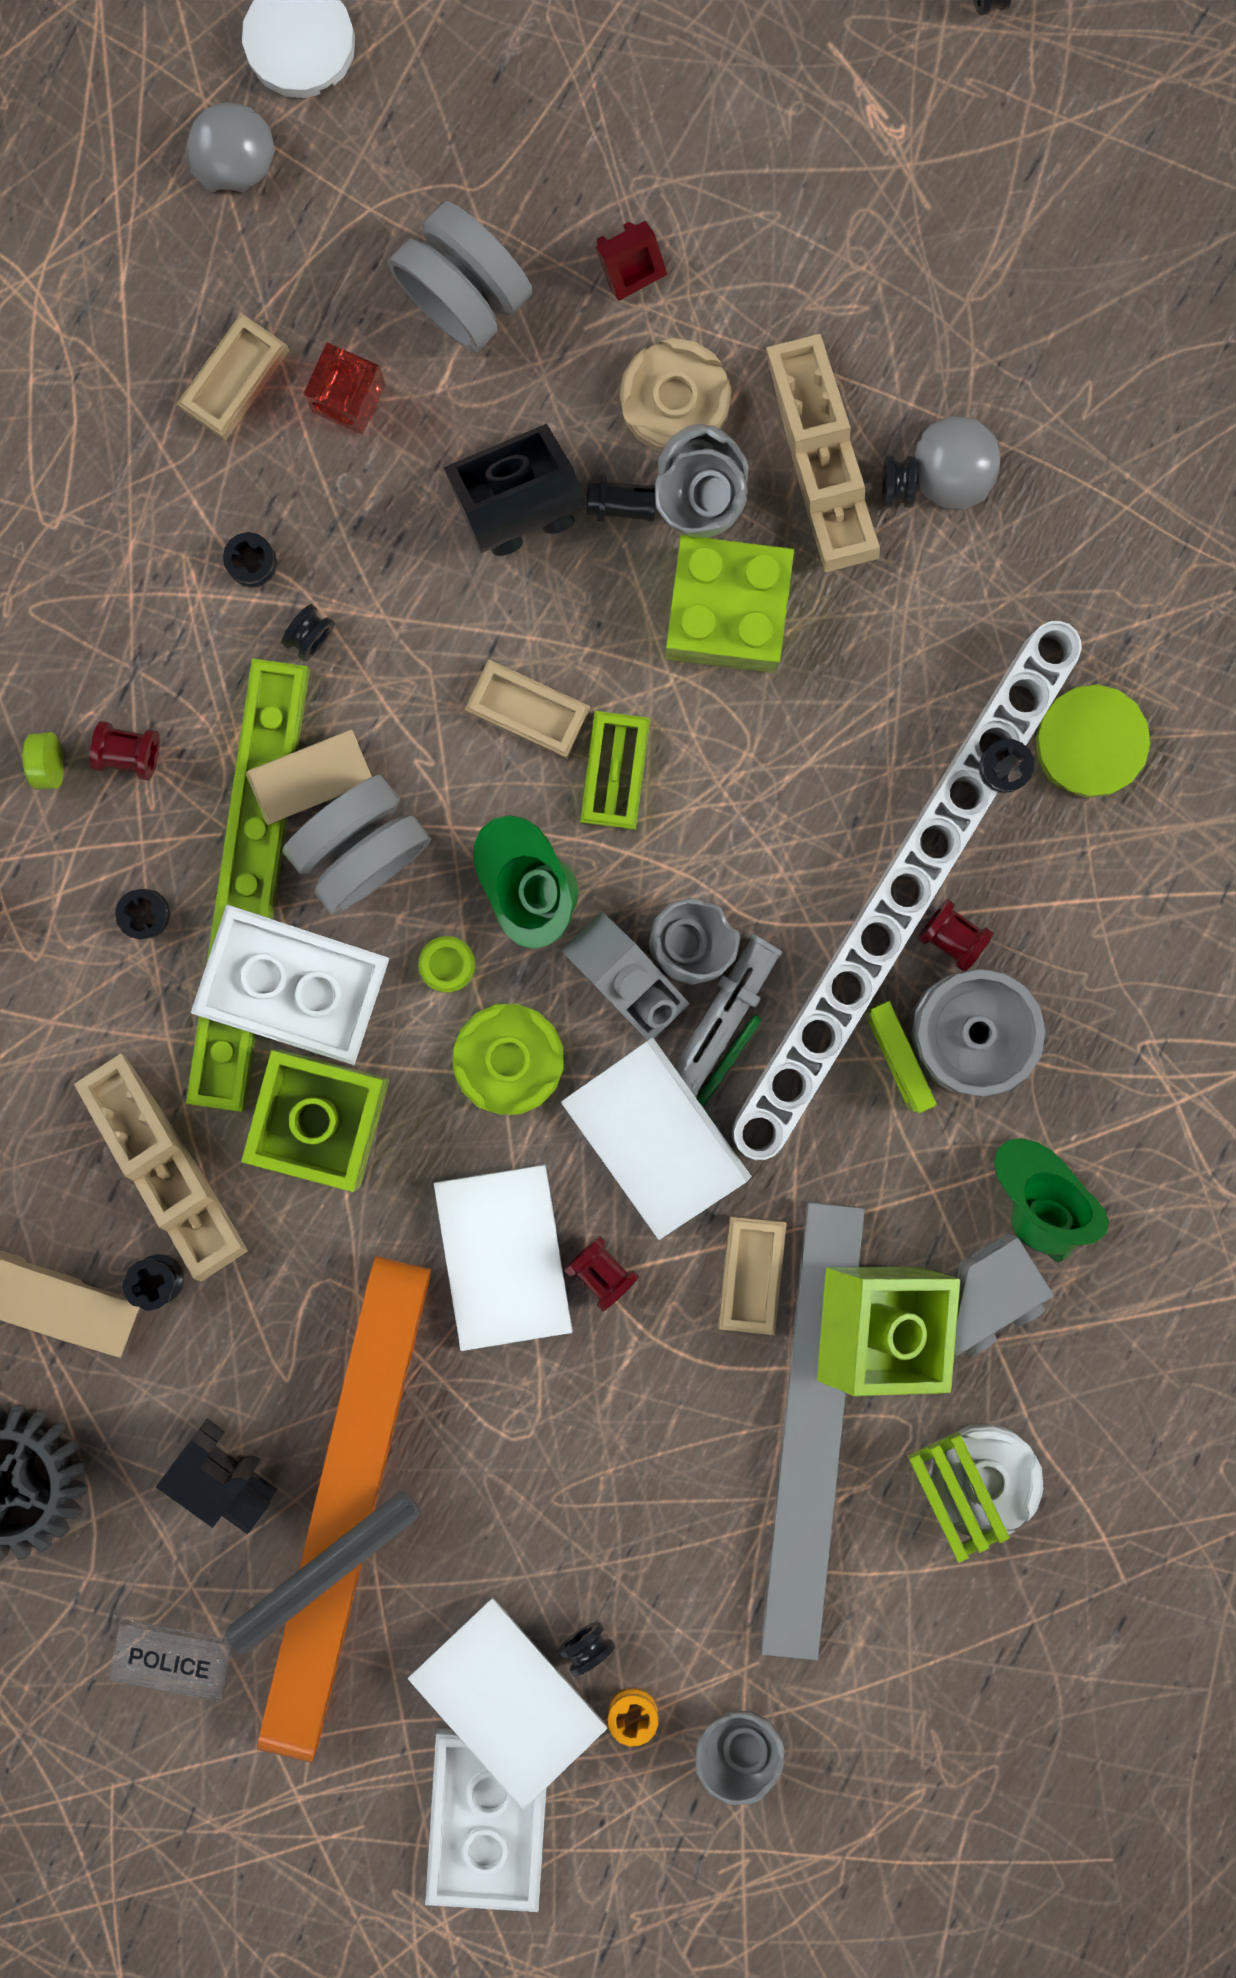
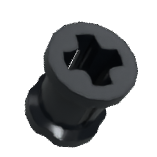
(153, 1265)

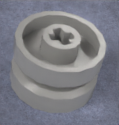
(460, 276)
(356, 844)
(991, 1001)

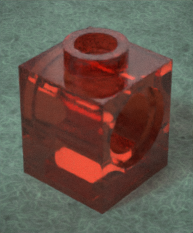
(344, 388)

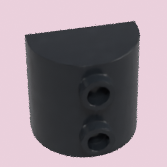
(516, 490)

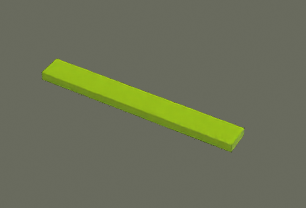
(248, 867)

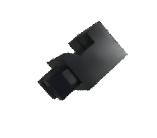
(215, 1484)

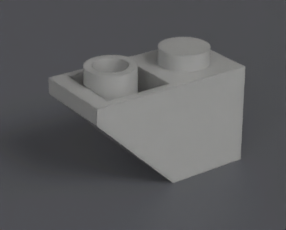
(625, 976)
(997, 1289)

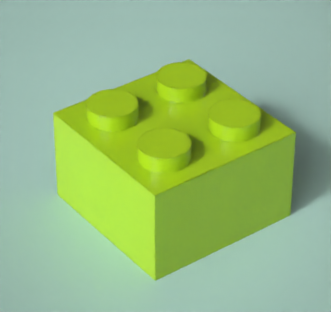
(729, 604)
(315, 1120)
(888, 1330)

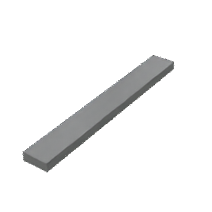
(808, 1448)

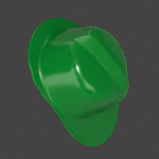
(525, 881)
(1049, 1202)

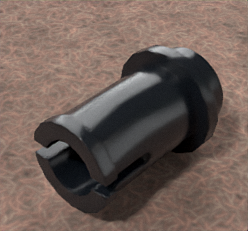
(620, 500)

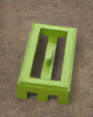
(608, 818)
(900, 1057)
(979, 1540)

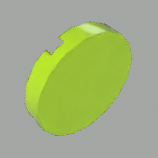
(1092, 741)
(508, 1059)

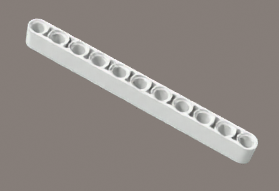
(928, 873)

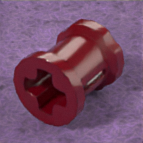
(124, 750)
(955, 935)
(601, 1273)

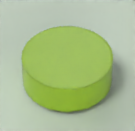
(43, 760)
(447, 964)

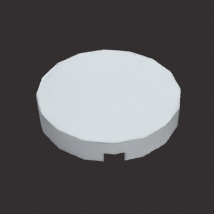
(298, 44)
(1007, 1470)

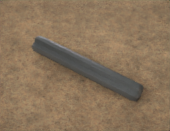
(322, 1572)

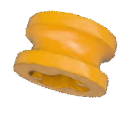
(645, 1728)

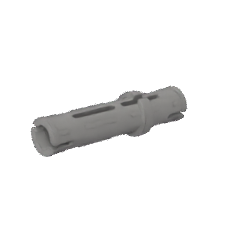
(757, 956)

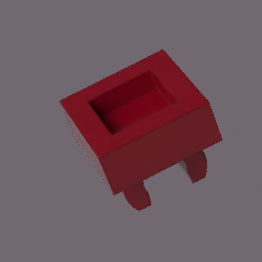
(631, 259)

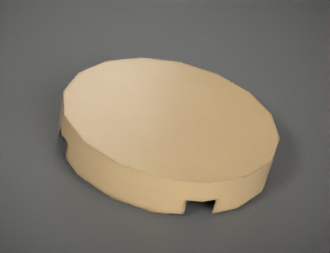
(673, 388)

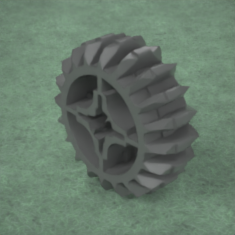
(33, 1489)

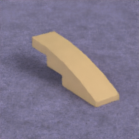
(822, 452)
(160, 1167)
(63, 1306)

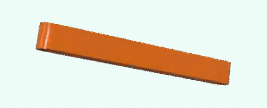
(344, 1499)

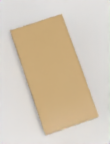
(233, 376)
(527, 709)
(308, 777)
(752, 1275)

